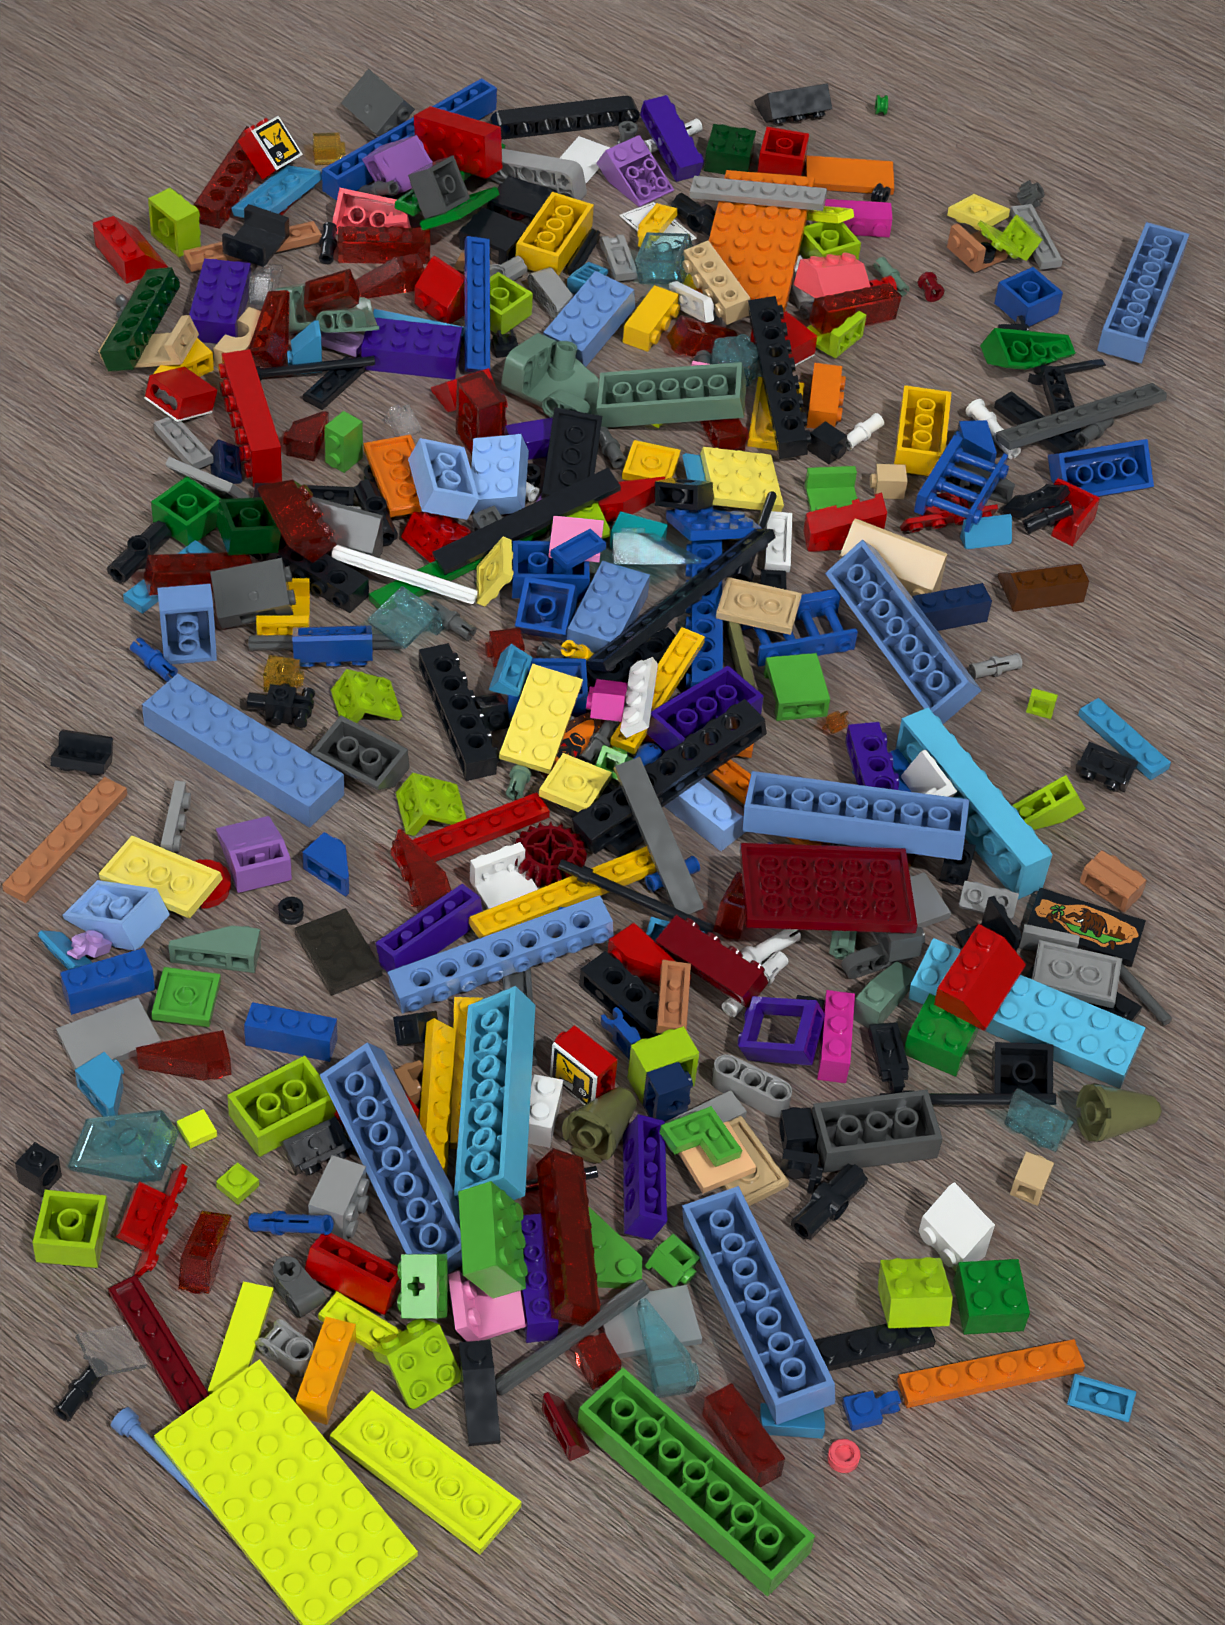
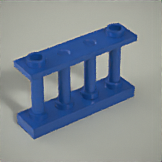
(945, 468)
(811, 605)

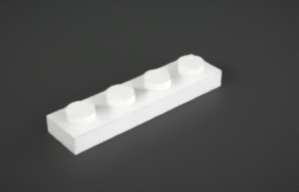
(639, 697)

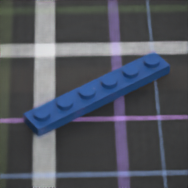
(477, 303)

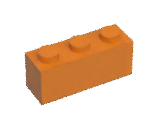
(825, 395)

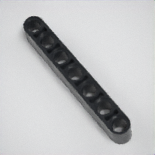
(565, 117)

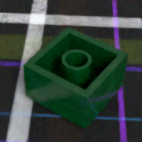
(729, 149)
(247, 526)

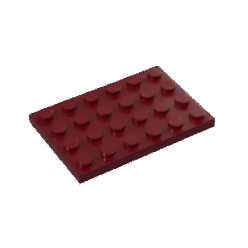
(827, 888)

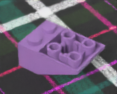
(397, 161)
(634, 171)
(255, 854)

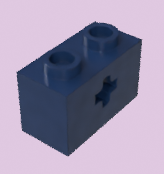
(667, 1092)

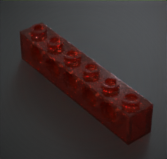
(226, 187)

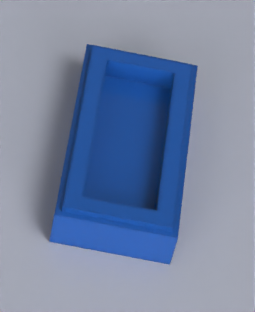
(578, 549)

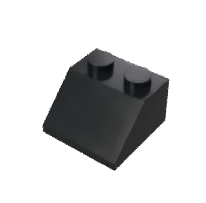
(1022, 1067)

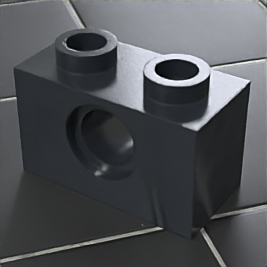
(684, 493)

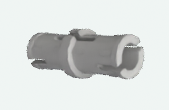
(1009, 663)

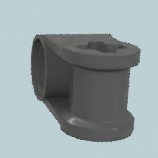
(296, 1286)

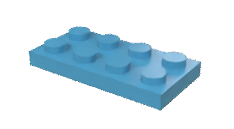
(280, 190)

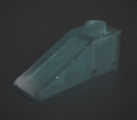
(667, 1358)

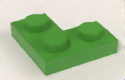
(702, 1129)

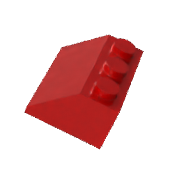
(125, 248)
(980, 978)

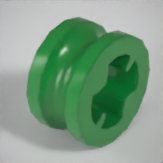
(881, 104)

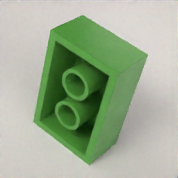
(492, 1240)

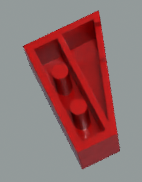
(829, 527)

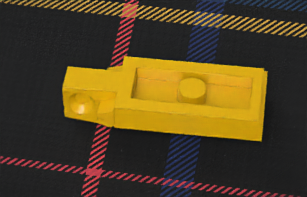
(656, 220)

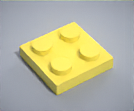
(977, 208)
(494, 571)
(574, 783)

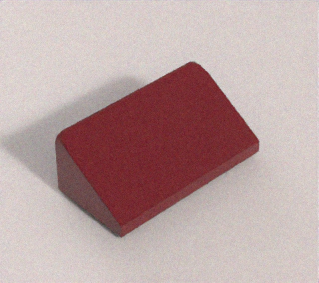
(564, 1427)

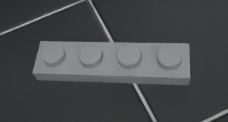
(1046, 253)

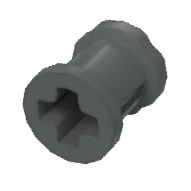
(627, 131)

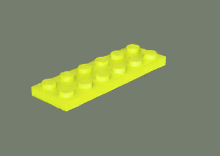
(425, 1472)

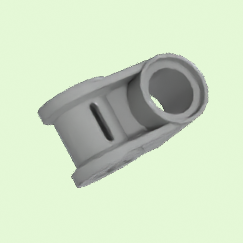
(285, 1344)

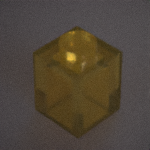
(327, 148)

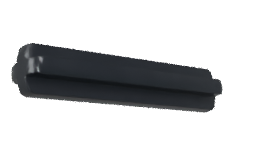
(584, 251)

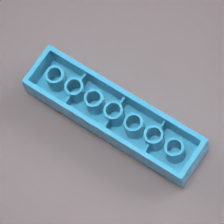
(992, 823)
(1037, 1014)
(496, 1093)

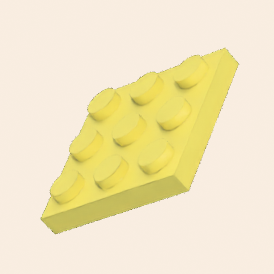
(741, 478)

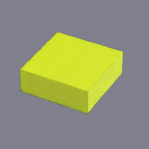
(196, 1128)

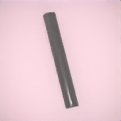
(1144, 996)

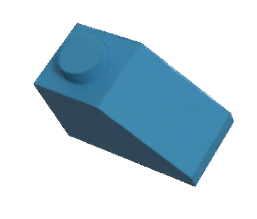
(306, 346)
(102, 1083)

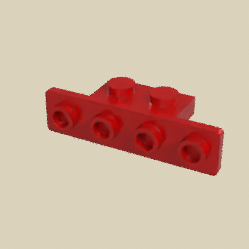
(940, 518)
(147, 1217)

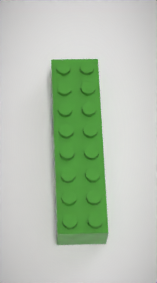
(695, 1481)

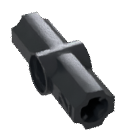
(697, 216)
(371, 501)
(137, 550)
(829, 1201)

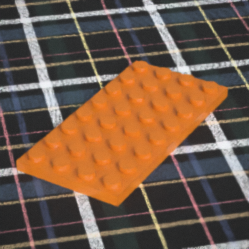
(760, 240)

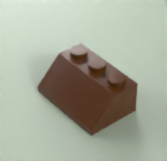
(1044, 586)

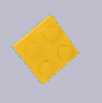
(650, 461)

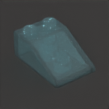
(638, 547)
(126, 1146)

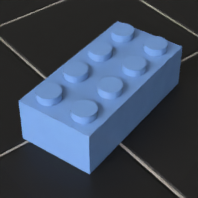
(593, 315)
(608, 606)

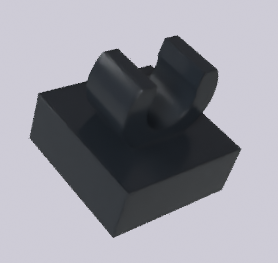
(504, 343)

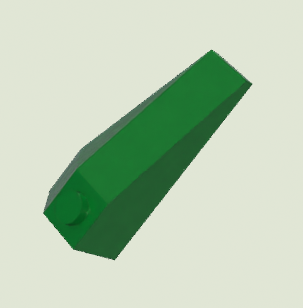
(1025, 348)

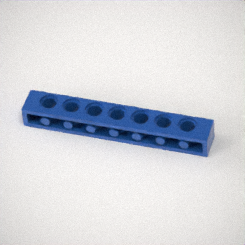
(703, 616)

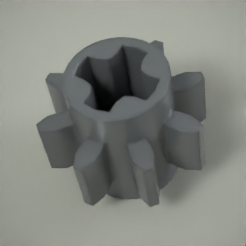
(1030, 194)

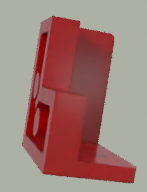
(1085, 509)

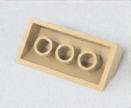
(913, 563)

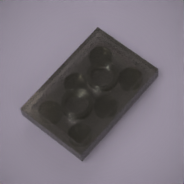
(338, 951)

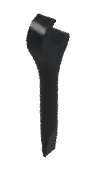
(1068, 368)

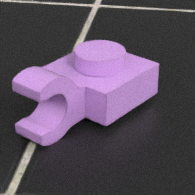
(90, 944)

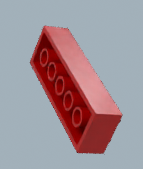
(250, 417)

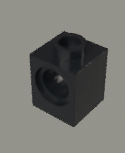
(957, 871)
(797, 1129)
(38, 1169)

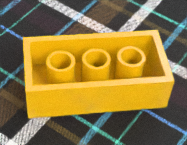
(555, 233)
(922, 429)

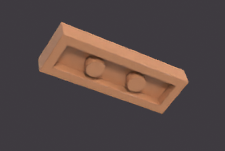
(673, 996)

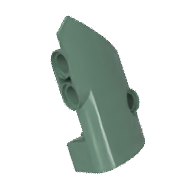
(334, 320)
(550, 376)

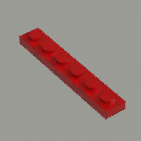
(481, 828)

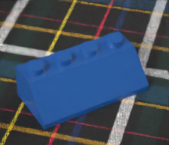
(1105, 468)

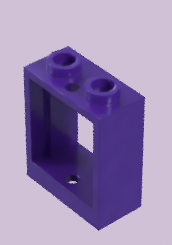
(807, 1036)

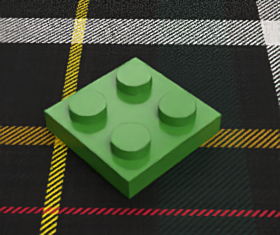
(186, 997)

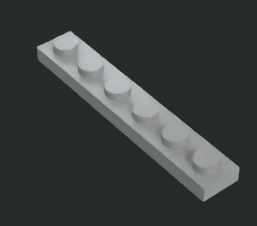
(758, 193)

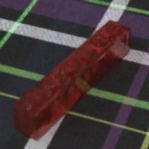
(567, 1238)

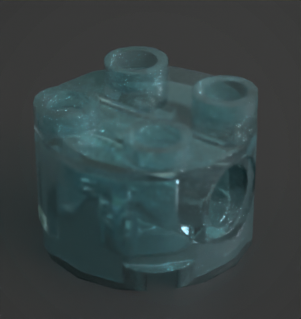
(737, 350)

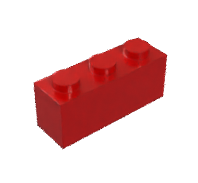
(354, 1272)

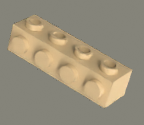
(716, 282)

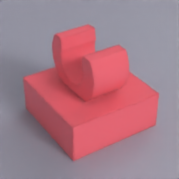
(397, 221)

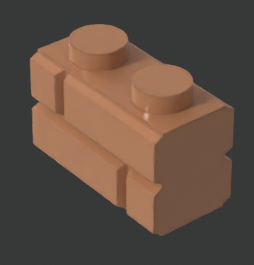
(1113, 880)

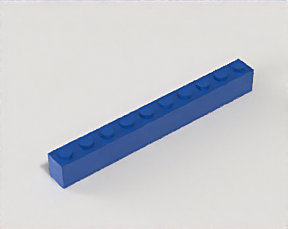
(350, 171)

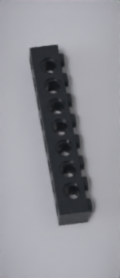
(778, 378)
(728, 743)

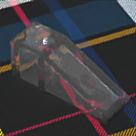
(263, 280)

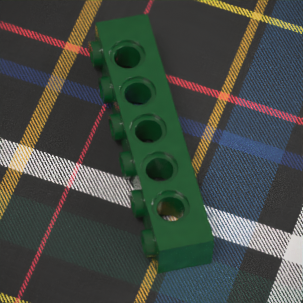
(140, 319)

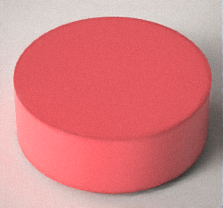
(843, 1456)

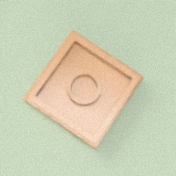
(711, 1177)

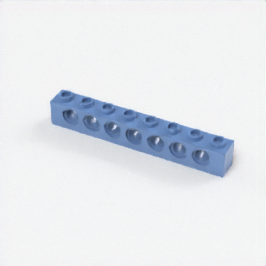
(486, 952)

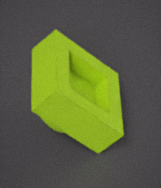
(1041, 703)
(237, 1183)

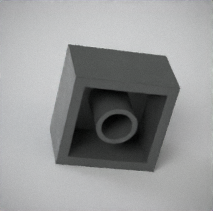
(438, 187)

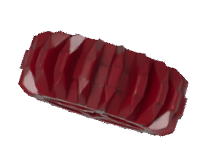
(552, 839)

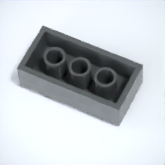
(876, 1130)

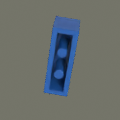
(107, 981)
(290, 1031)

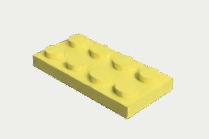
(540, 719)
(179, 880)

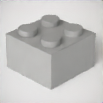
(341, 1196)

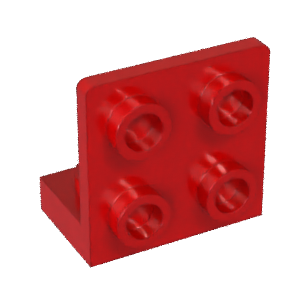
(432, 531)

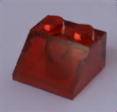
(331, 292)

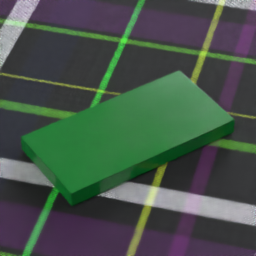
(476, 200)

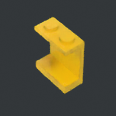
(301, 612)

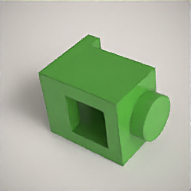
(611, 757)
(674, 1261)

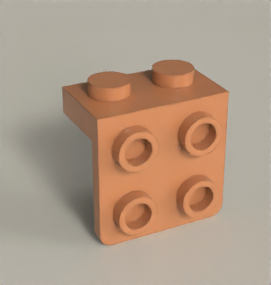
(969, 248)

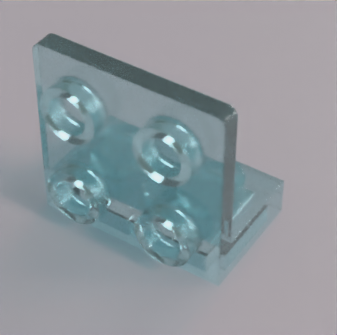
(405, 618)
(1037, 1120)

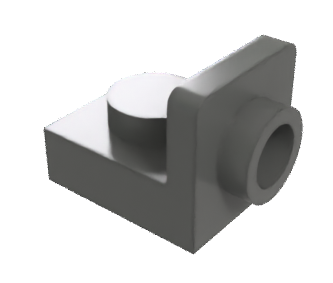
(485, 517)

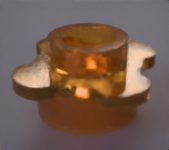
(836, 722)

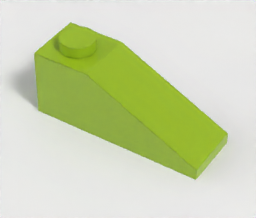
(1050, 804)

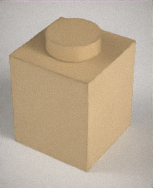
(890, 480)
(1032, 1178)

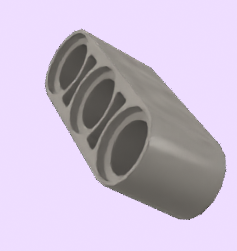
(549, 290)
(765, 1085)

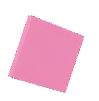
(569, 527)

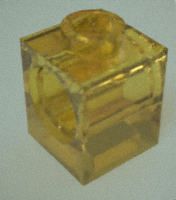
(282, 670)

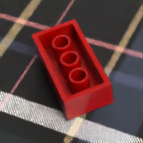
(471, 141)

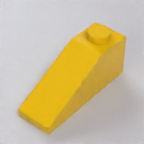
(198, 360)

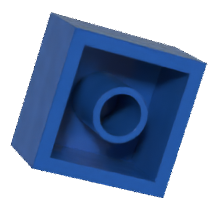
(1028, 295)
(546, 608)

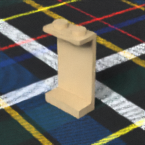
(168, 347)

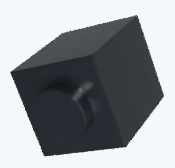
(827, 443)

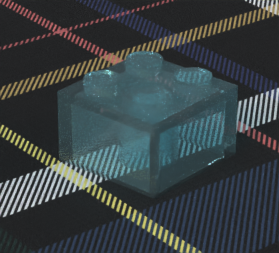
(662, 257)

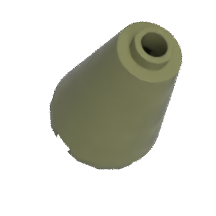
(1114, 1111)
(599, 1125)

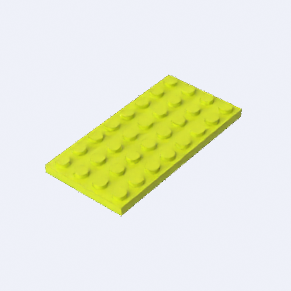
(286, 1497)

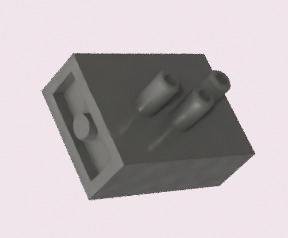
(377, 104)
(252, 591)

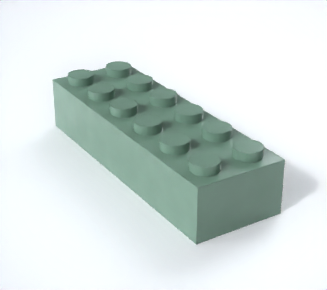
(672, 395)

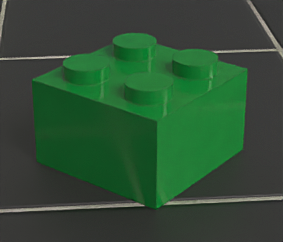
(186, 510)
(940, 1038)
(991, 1296)

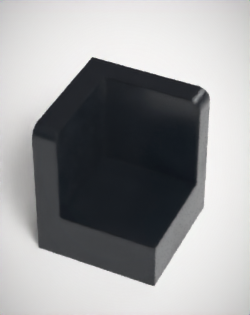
(412, 1027)

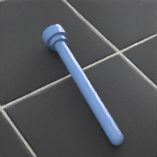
(128, 1424)

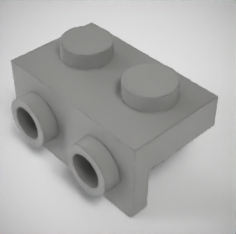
(975, 897)

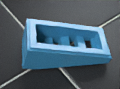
(580, 276)

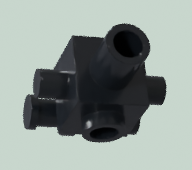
(284, 704)

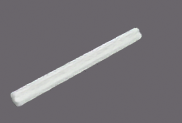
(404, 574)

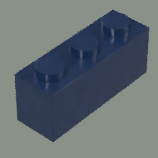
(955, 606)

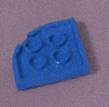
(710, 523)

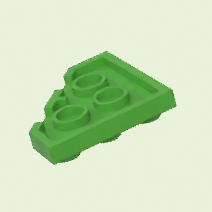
(614, 1258)

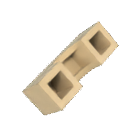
(246, 326)

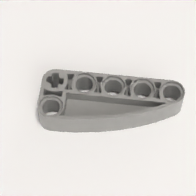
(550, 172)

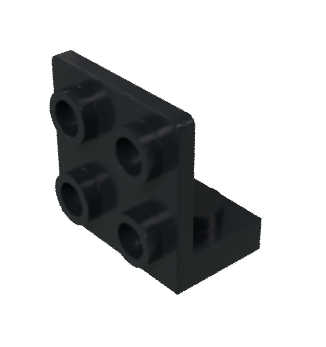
(996, 920)

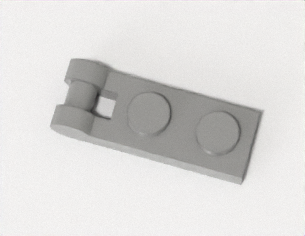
(619, 257)

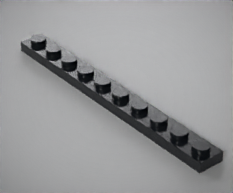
(681, 599)

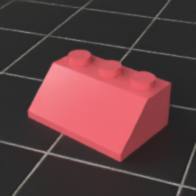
(362, 209)
(831, 275)

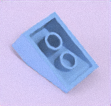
(119, 912)

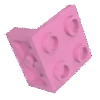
(479, 1315)

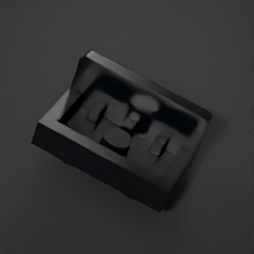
(83, 752)
(1106, 767)
(315, 1146)

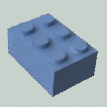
(187, 623)

